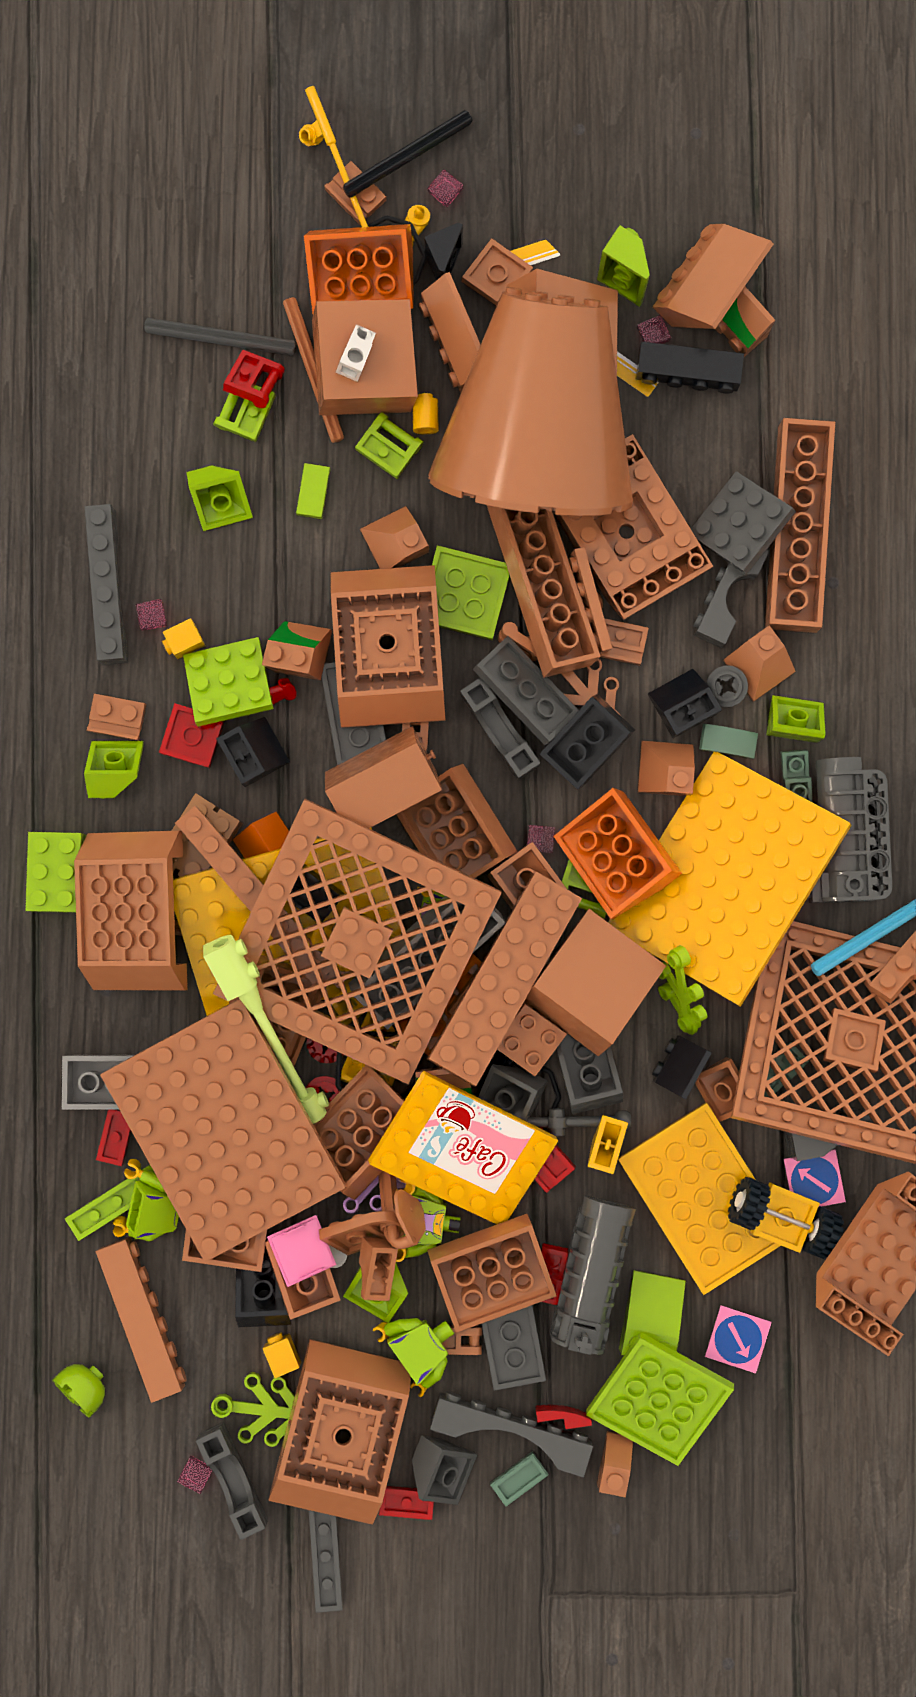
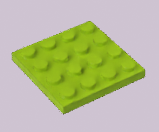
(659, 1399)

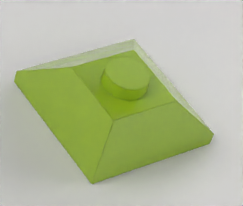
(218, 496)
(111, 767)
(382, 1309)

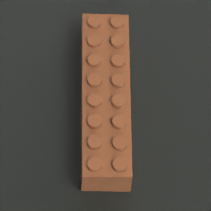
(800, 548)
(545, 590)
(504, 979)

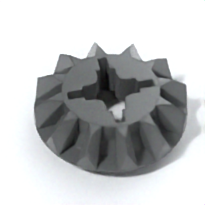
(739, 684)

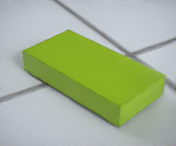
(313, 491)

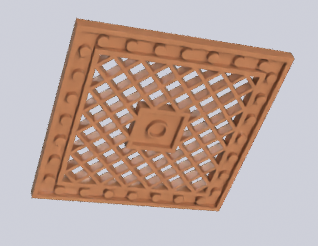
(360, 941)
(851, 1042)

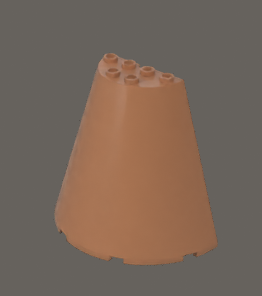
(539, 413)

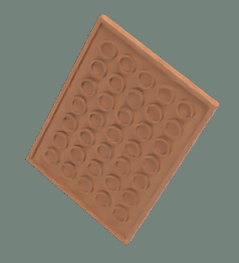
(223, 1130)

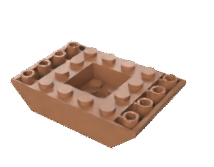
(657, 556)
(396, 682)
(334, 1393)

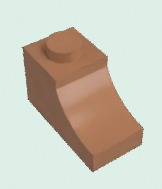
(377, 1268)

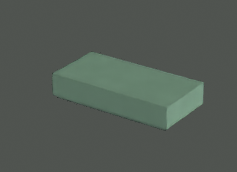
(519, 1478)

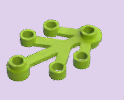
(689, 1019)
(267, 1410)

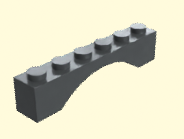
(107, 611)
(458, 1417)

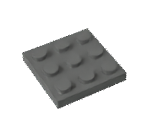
(742, 522)

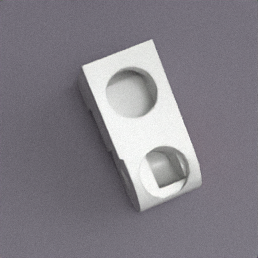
(356, 353)

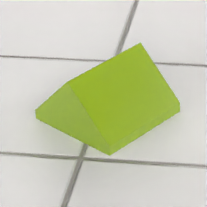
(796, 719)

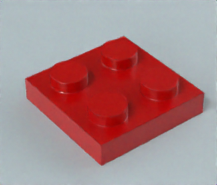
(187, 741)

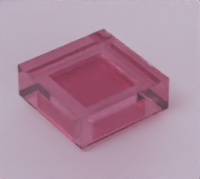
(445, 188)
(654, 330)
(151, 614)
(541, 837)
(195, 1475)

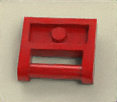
(246, 374)

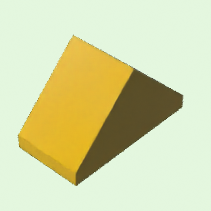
(607, 1144)

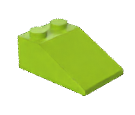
(653, 1309)

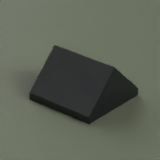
(443, 249)

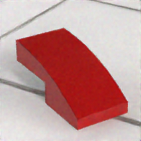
(555, 1260)
(572, 1417)

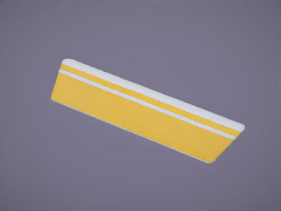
(536, 252)
(627, 371)

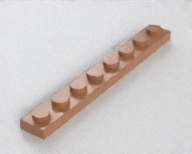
(241, 880)

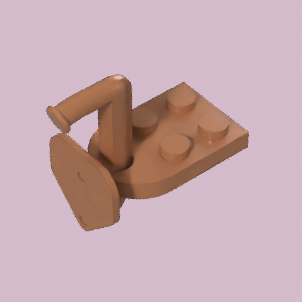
(399, 1216)

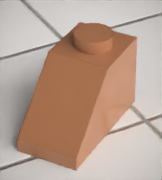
(615, 1465)

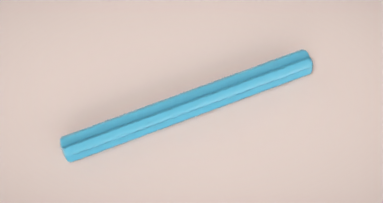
(864, 939)

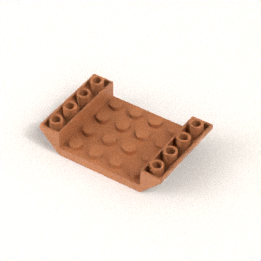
(128, 911)
(873, 1265)

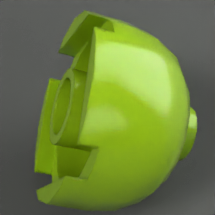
(82, 1387)

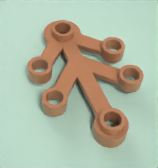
(586, 693)

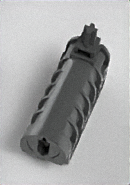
(845, 792)
(591, 1275)

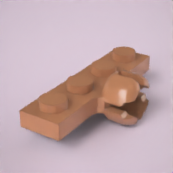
(591, 598)
(897, 972)

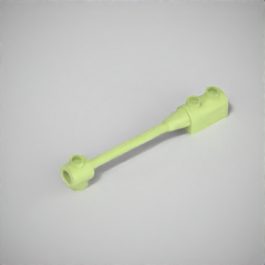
(239, 980)

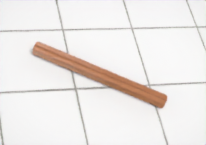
(308, 356)

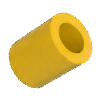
(425, 414)

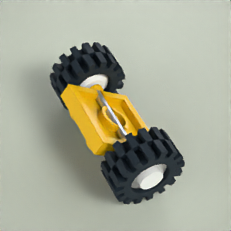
(785, 1217)

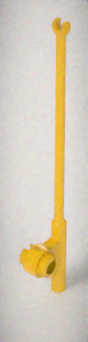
(315, 133)

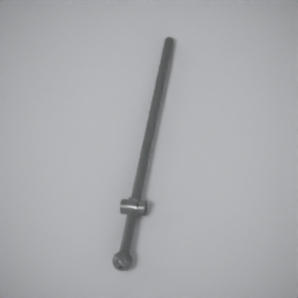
(558, 1121)

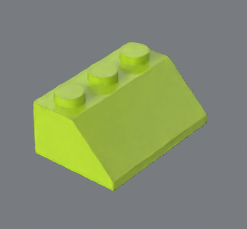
(625, 265)

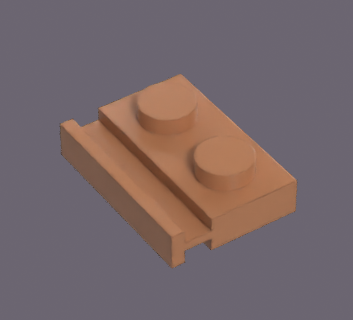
(368, 199)
(626, 642)
(116, 717)

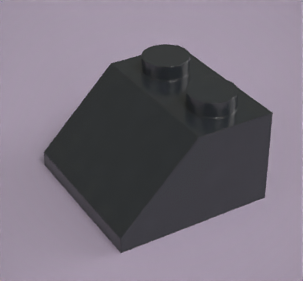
(680, 1066)

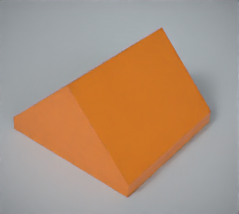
(262, 836)

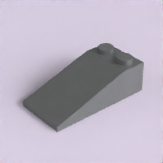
(588, 1078)

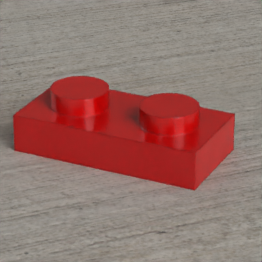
(114, 1139)
(405, 1503)

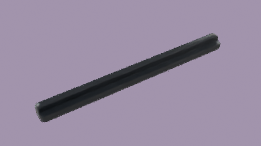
(407, 153)

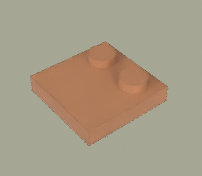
(494, 270)

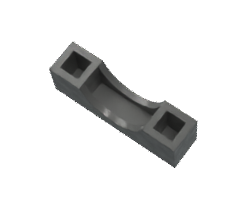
(717, 621)
(499, 729)
(240, 1494)

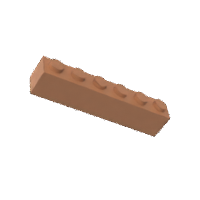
(141, 1319)

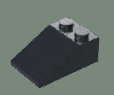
(259, 1298)

